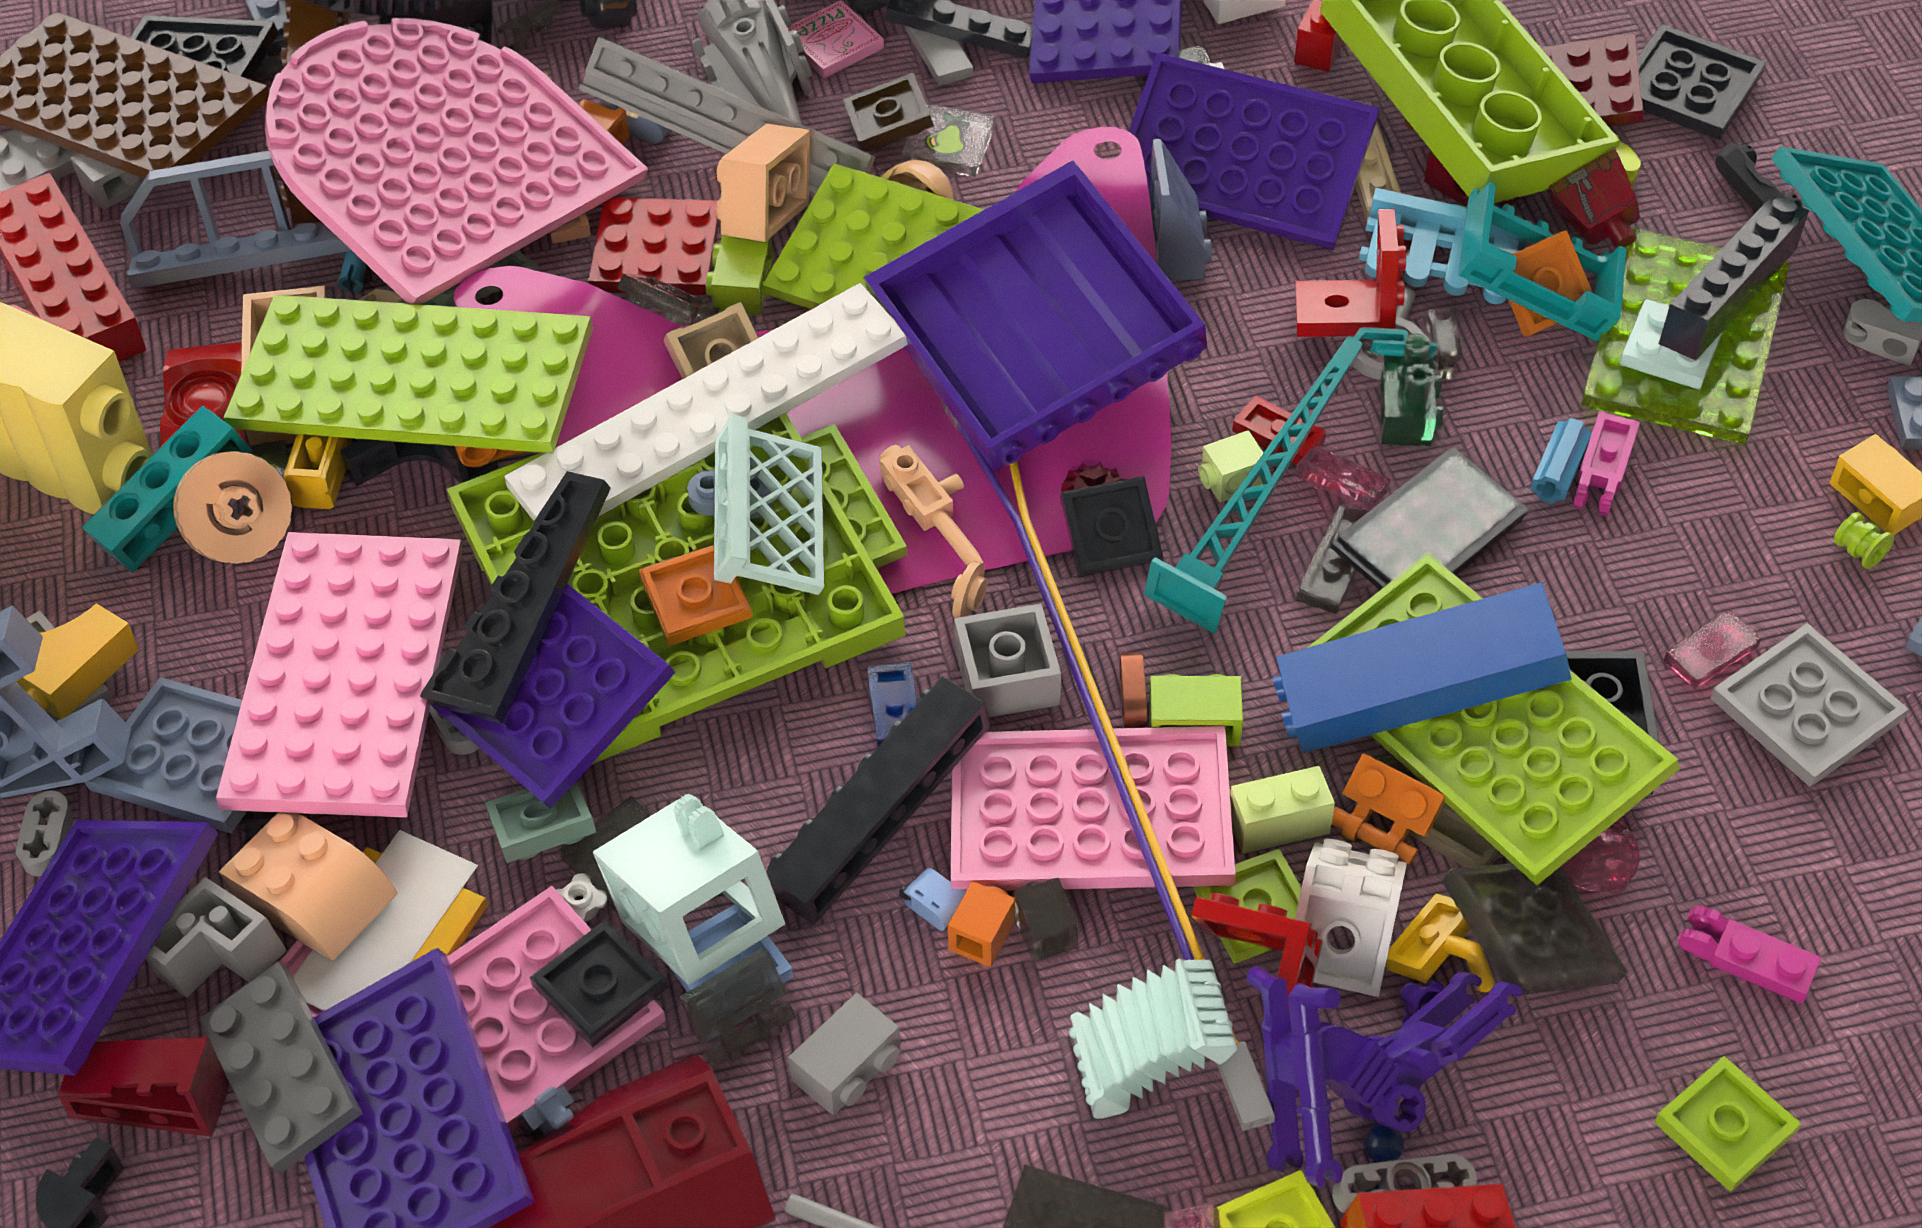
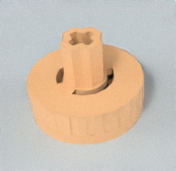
(264, 509)

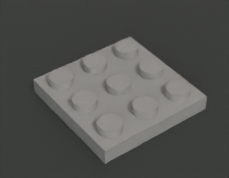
(1809, 704)

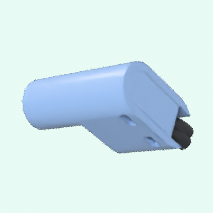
(932, 898)

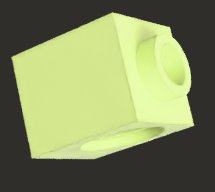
(1228, 464)

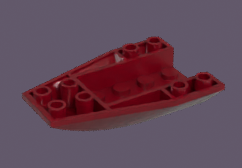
(647, 1158)

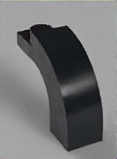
(369, 458)

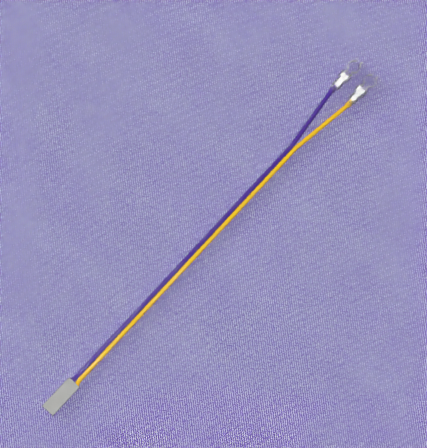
(1239, 1070)

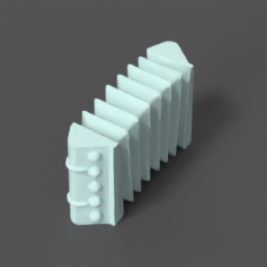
(1151, 1032)

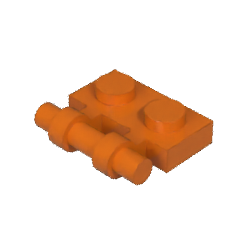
(1393, 795)

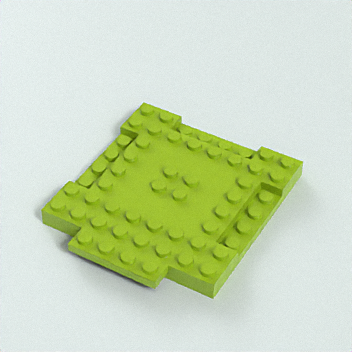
(786, 624)

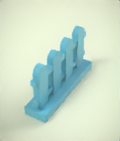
(1432, 225)

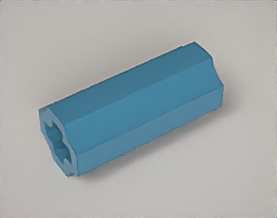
(1561, 460)

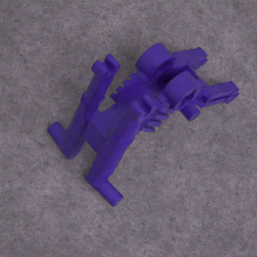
(1360, 1069)

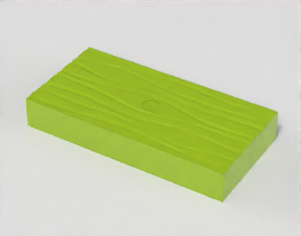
(1475, 90)

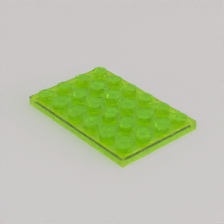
(1725, 405)

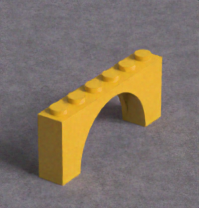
(78, 660)

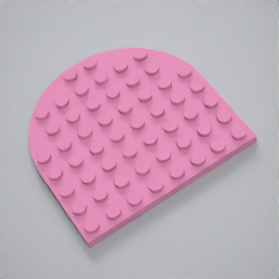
(435, 149)

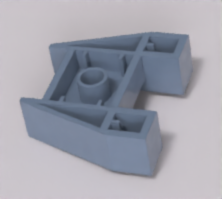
(34, 747)

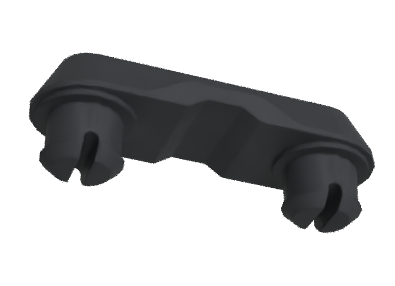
(1738, 168)

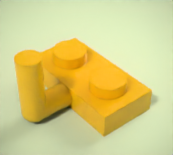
(1430, 940)

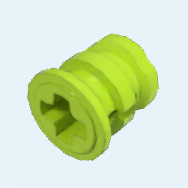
(1863, 540)

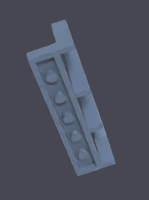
(224, 253)

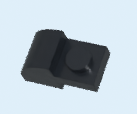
(75, 1198)

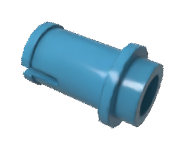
(352, 270)

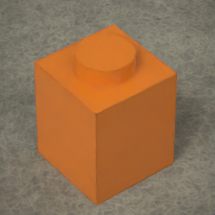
(981, 923)

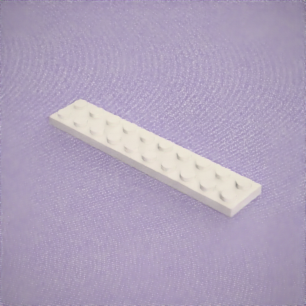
(684, 419)

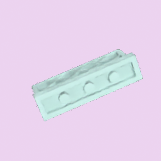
(733, 508)

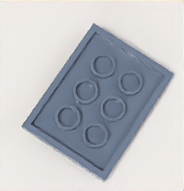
(176, 754)

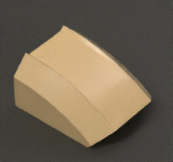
(709, 339)

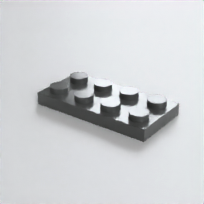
(280, 1067)

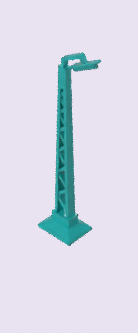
(1192, 584)

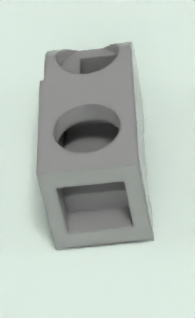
(1881, 332)

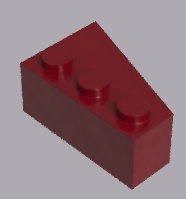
(149, 1085)

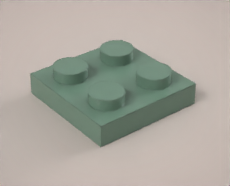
(528, 826)

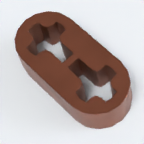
(1133, 690)

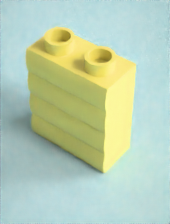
(65, 413)

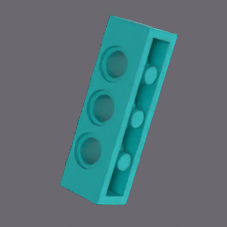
(142, 510)

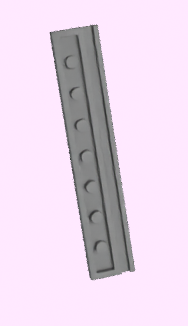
(700, 108)

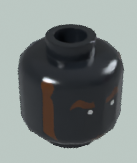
(608, 13)

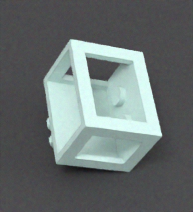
(674, 867)

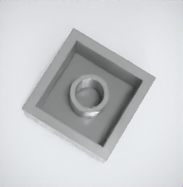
(1008, 660)

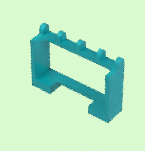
(1494, 269)

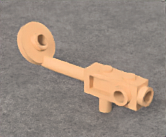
(931, 506)

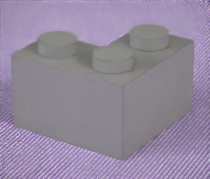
(209, 931)

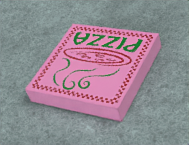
(836, 39)

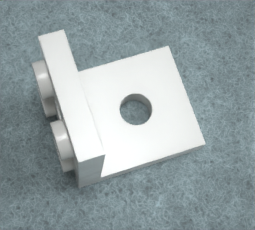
(1354, 893)

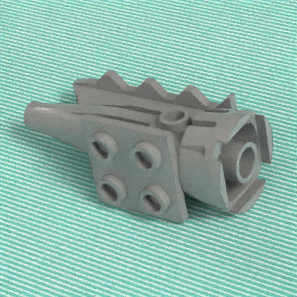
(753, 53)

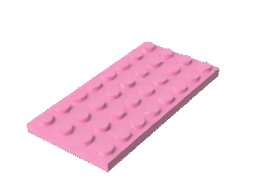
(340, 675)

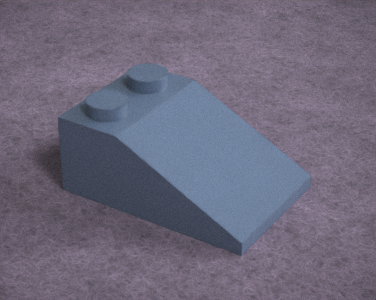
(1176, 220)

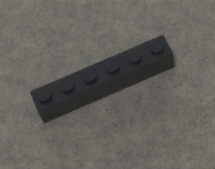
(1733, 277)
(877, 799)

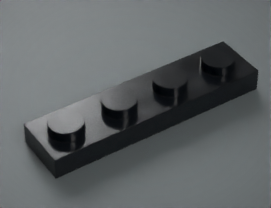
(963, 24)

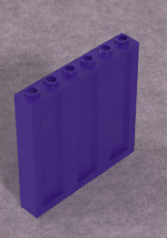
(1036, 314)

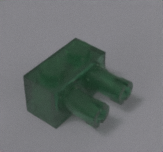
(1409, 395)

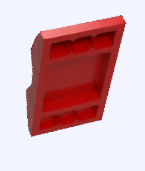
(199, 378)

